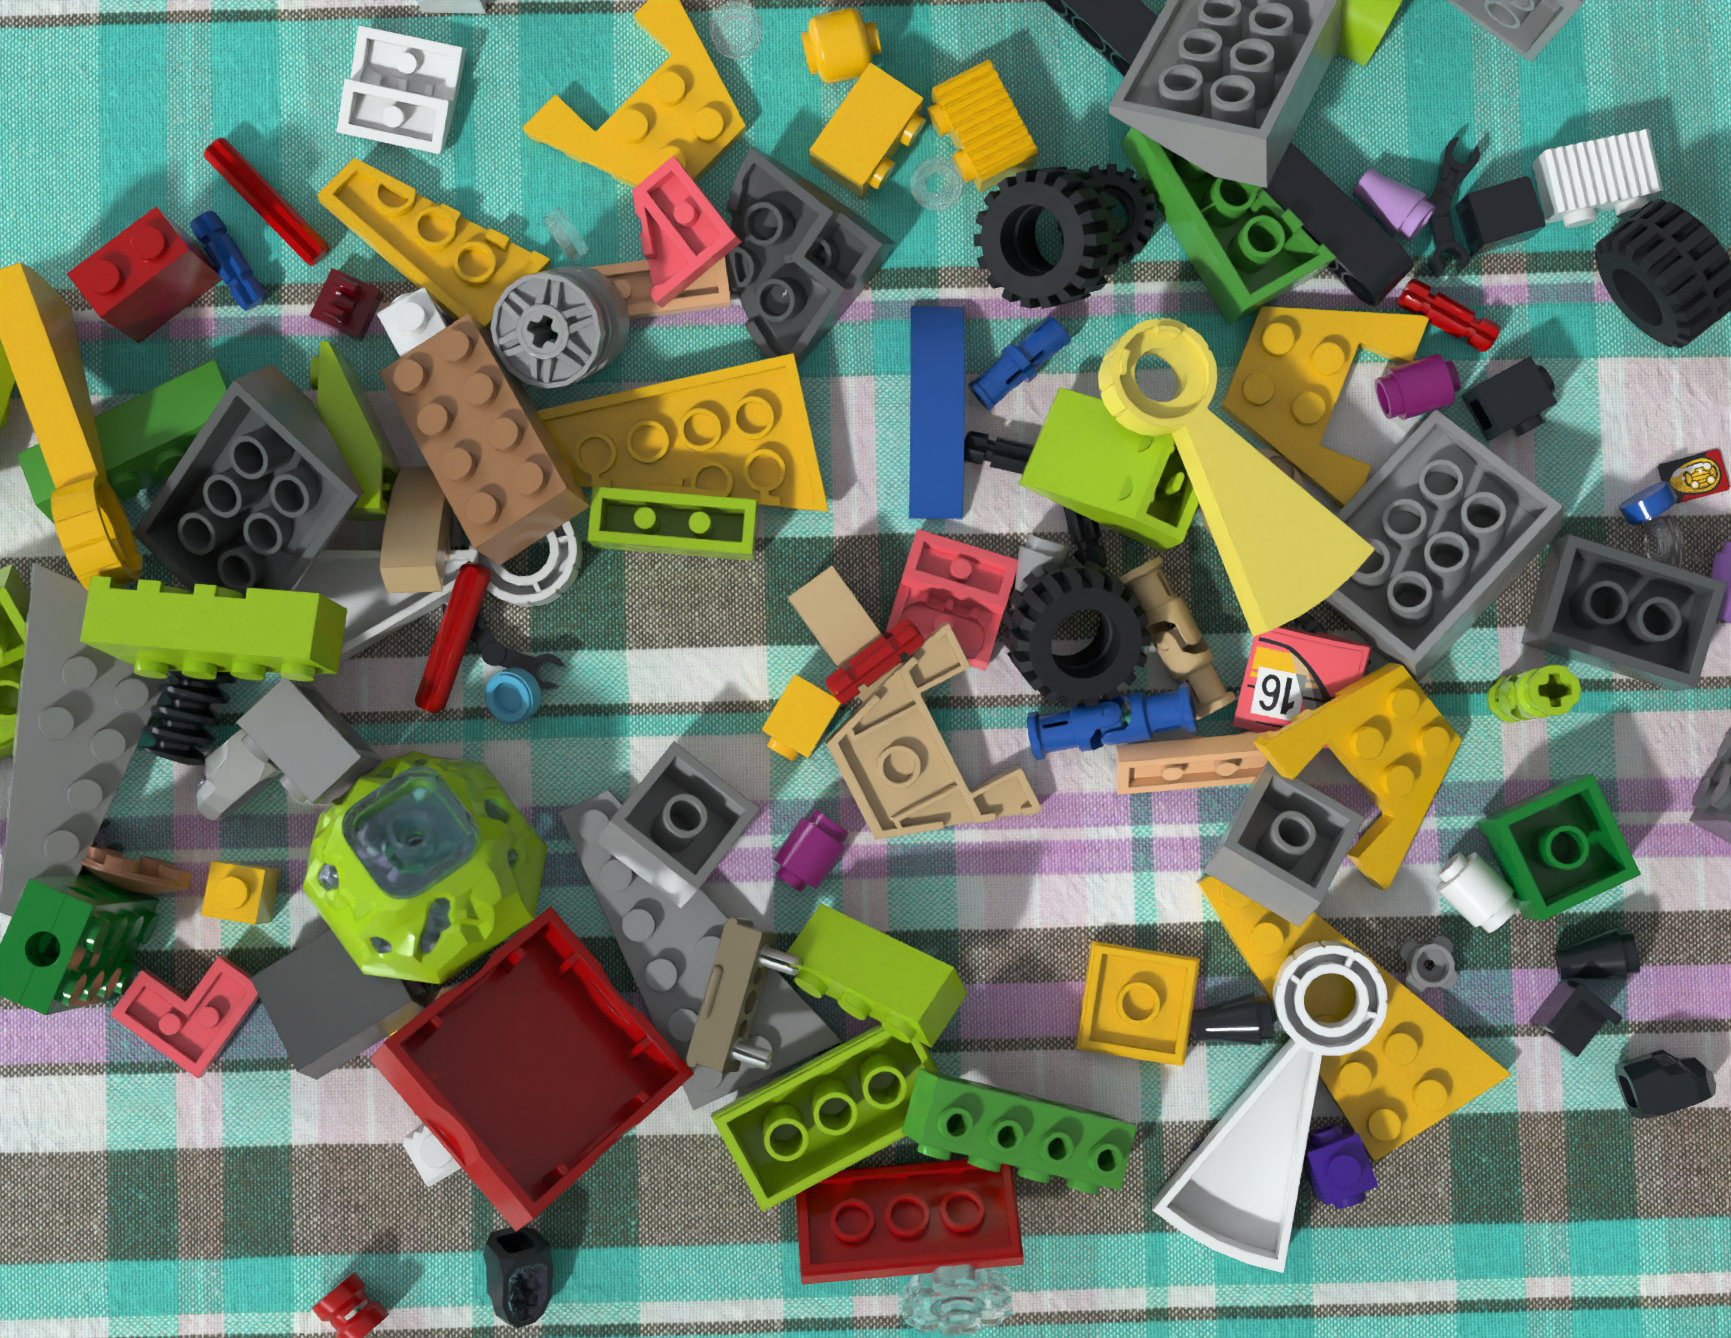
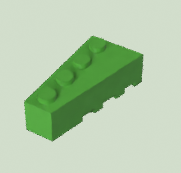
(1229, 230)

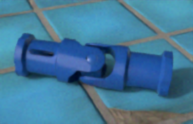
(1105, 723)

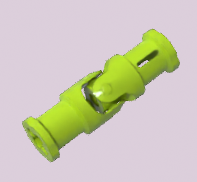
(1534, 694)

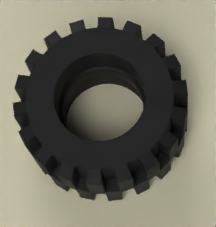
(1011, 245)
(1666, 273)
(1104, 661)

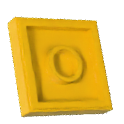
(1137, 1003)

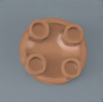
(142, 876)

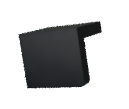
(1500, 215)
(1573, 1016)

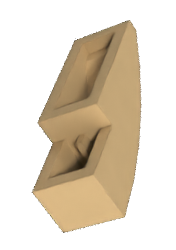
(416, 533)
(837, 622)

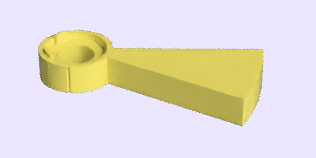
(1270, 532)

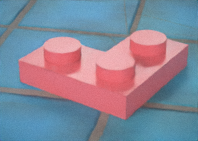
(190, 1028)

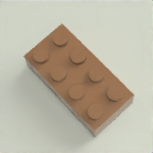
(483, 440)

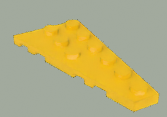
(699, 435)
(1412, 1067)

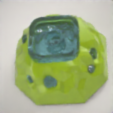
(429, 904)

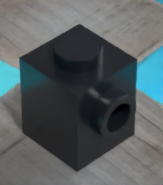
(1511, 400)

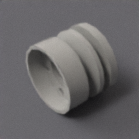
(585, 314)

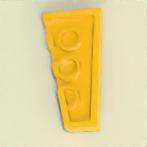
(429, 243)

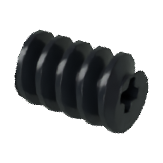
(185, 717)

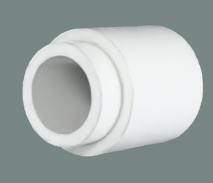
(1477, 891)

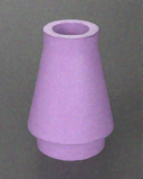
(1396, 205)

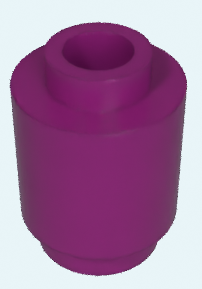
(1417, 387)
(810, 851)

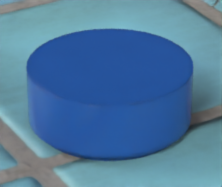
(1648, 503)

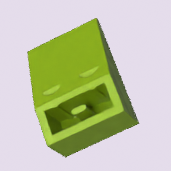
(355, 430)
(1111, 472)

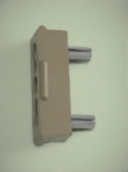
(734, 996)

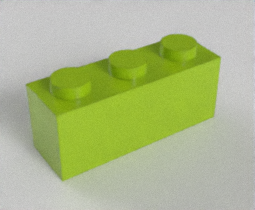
(673, 523)
(876, 976)

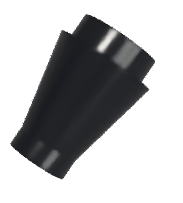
(1600, 956)
(1236, 1021)

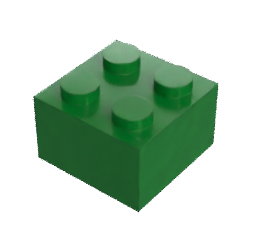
(1559, 847)

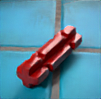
(1449, 315)
(875, 661)

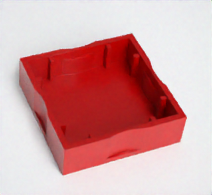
(531, 1068)

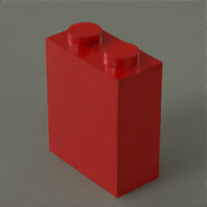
(145, 275)

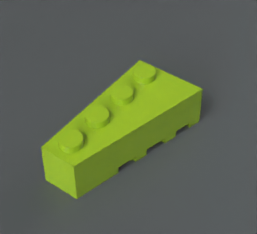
(214, 630)

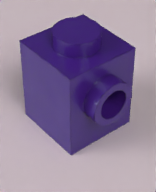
(1338, 1166)

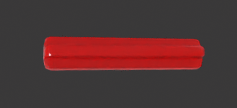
(266, 201)
(452, 637)

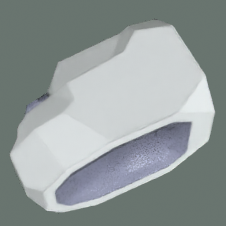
(232, 778)

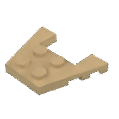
(901, 763)

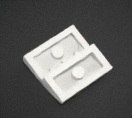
(401, 90)

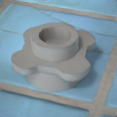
(1443, 970)

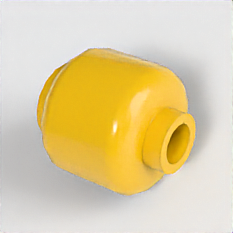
(840, 45)

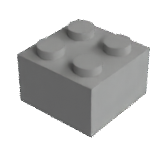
(306, 742)
(677, 825)
(1284, 845)

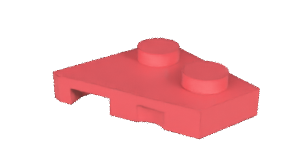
(679, 230)

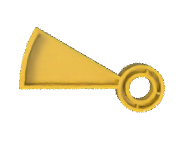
(51, 378)

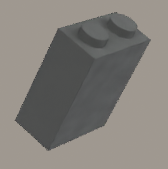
(329, 1007)

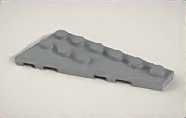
(71, 738)
(673, 958)

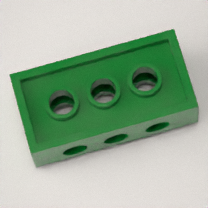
(73, 942)

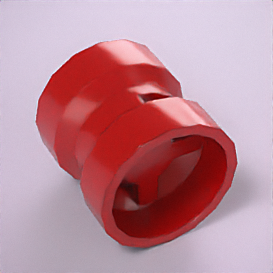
(342, 1301)

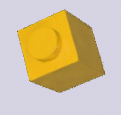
(800, 719)
(240, 892)

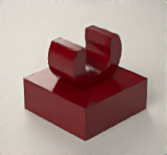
(346, 304)

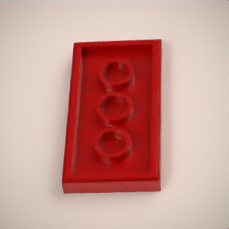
(907, 1221)

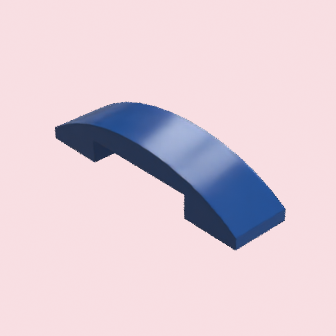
(936, 412)

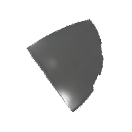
(797, 257)

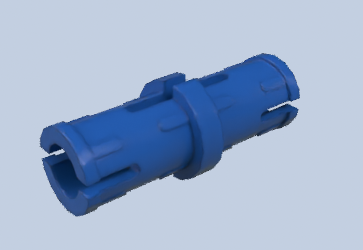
(1019, 363)

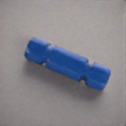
(228, 260)

